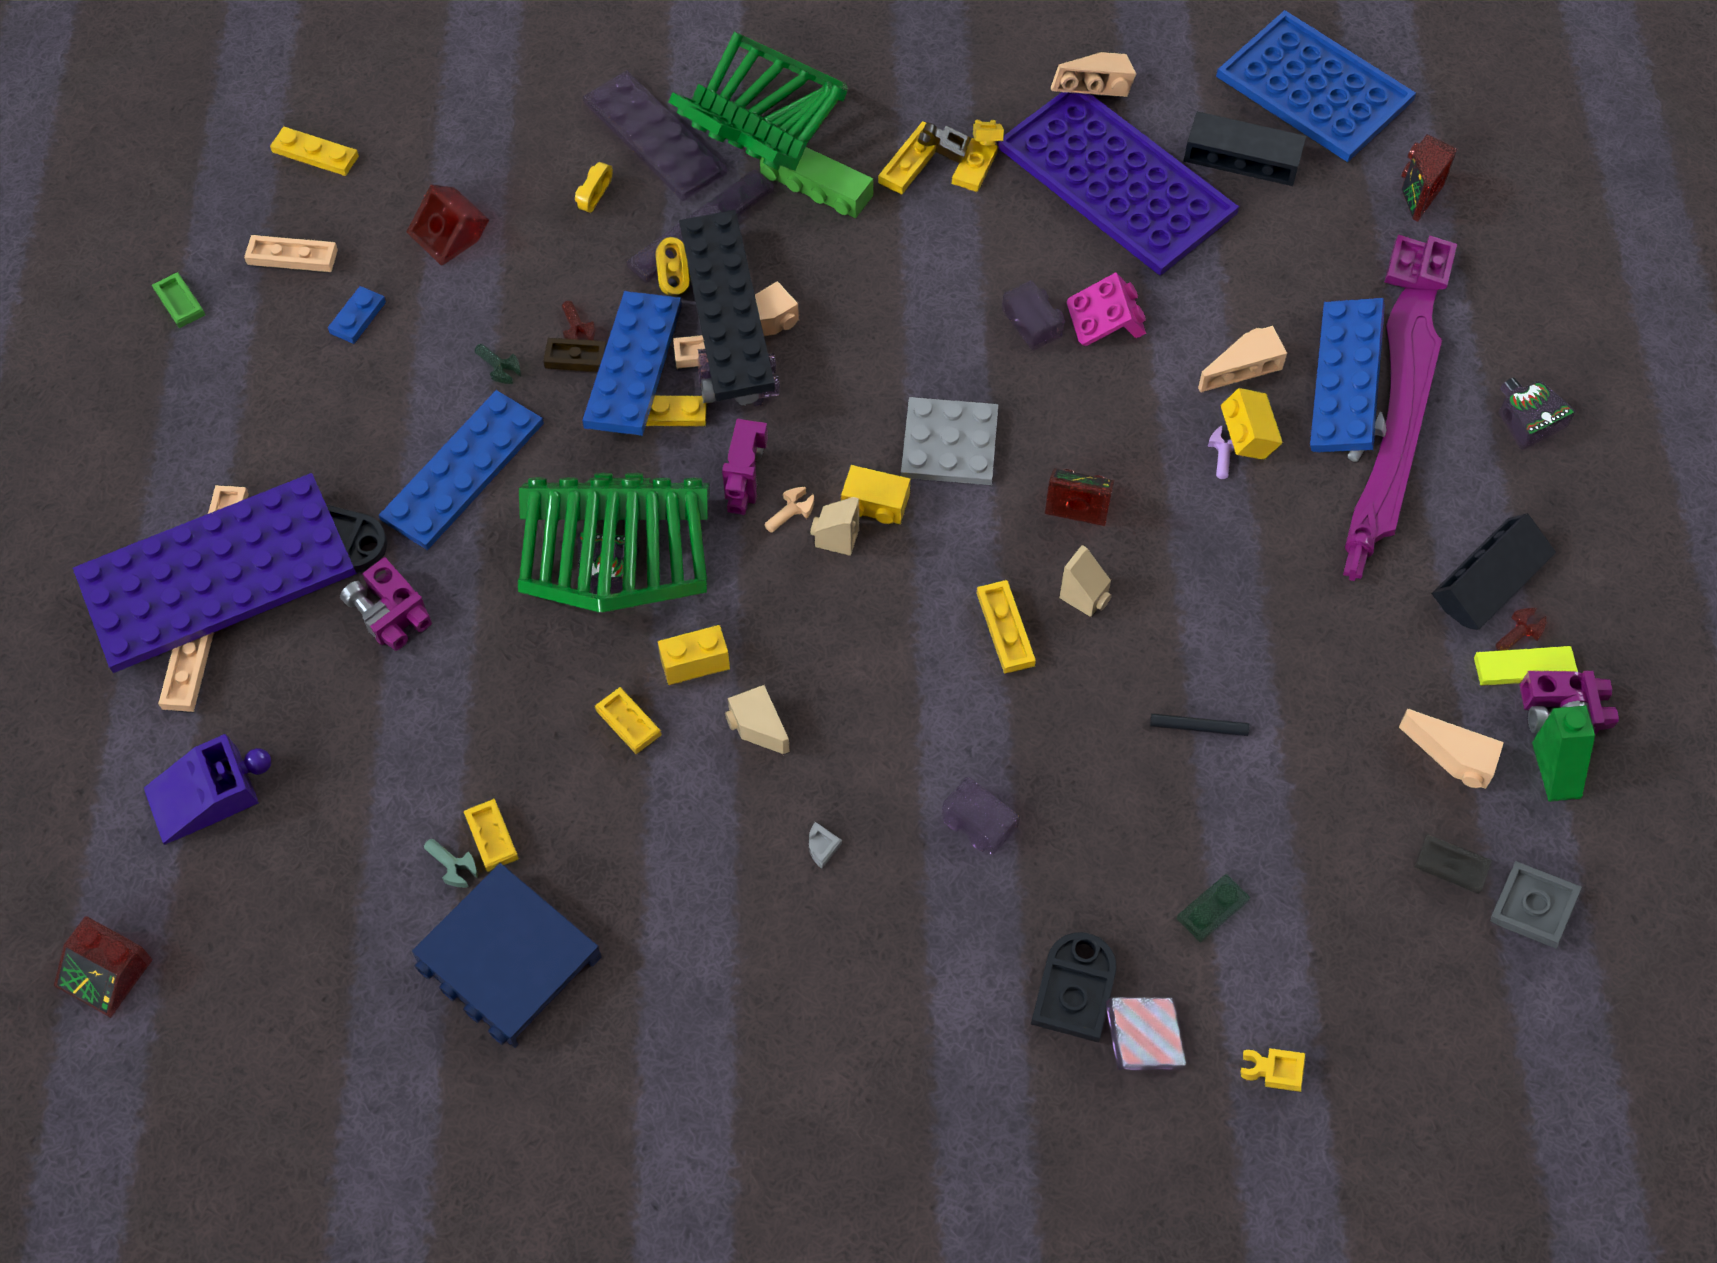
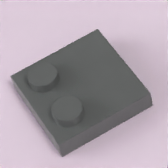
(1536, 904)

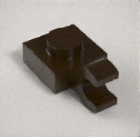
(948, 141)

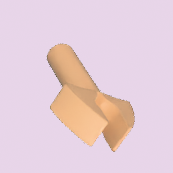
(792, 508)

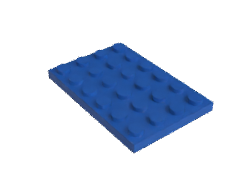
(1316, 85)

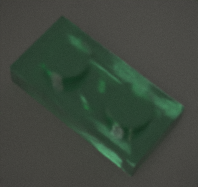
(1213, 908)

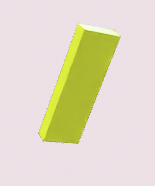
(1512, 665)

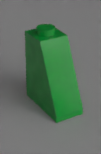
(1564, 752)

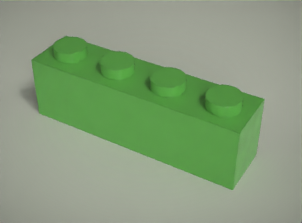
(825, 182)

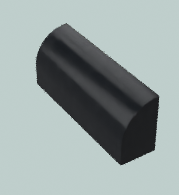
(1244, 148)
(1494, 572)

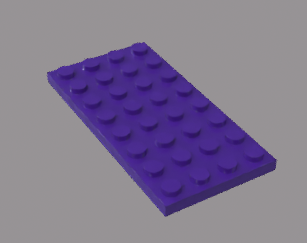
(1118, 179)
(212, 572)

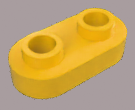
(594, 186)
(672, 268)

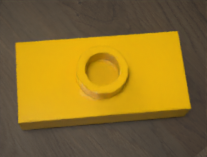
(974, 165)
(628, 720)
(491, 834)

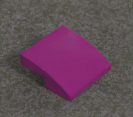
(1420, 263)

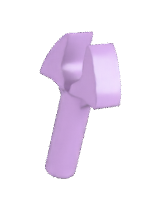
(1224, 451)

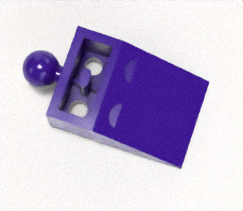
(202, 790)

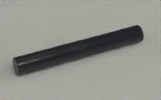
(1199, 724)

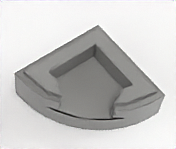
(822, 844)

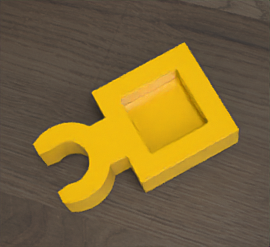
(987, 132)
(1280, 1069)

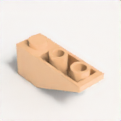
(1096, 74)

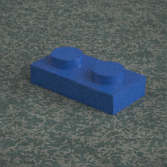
(356, 314)

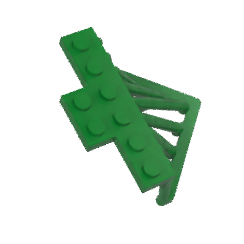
(781, 134)
(611, 501)

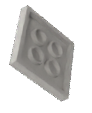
(949, 441)

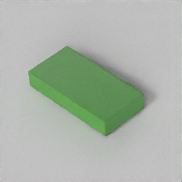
(178, 300)

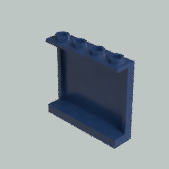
(504, 954)

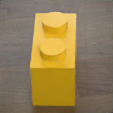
(1251, 423)
(879, 493)
(694, 654)

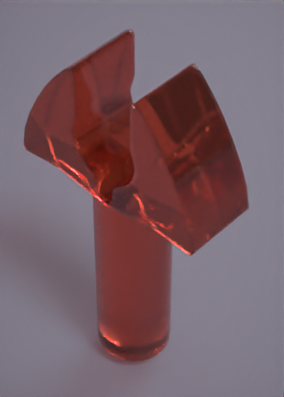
(576, 324)
(1521, 629)

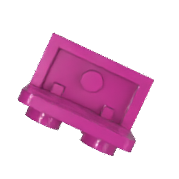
(1105, 309)

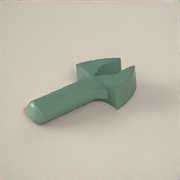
(451, 863)

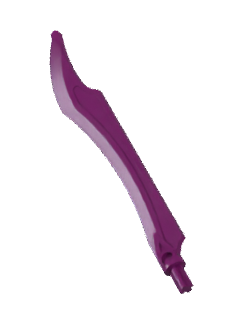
(1413, 362)

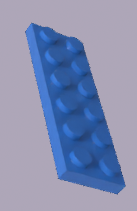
(632, 363)
(1348, 376)
(461, 470)

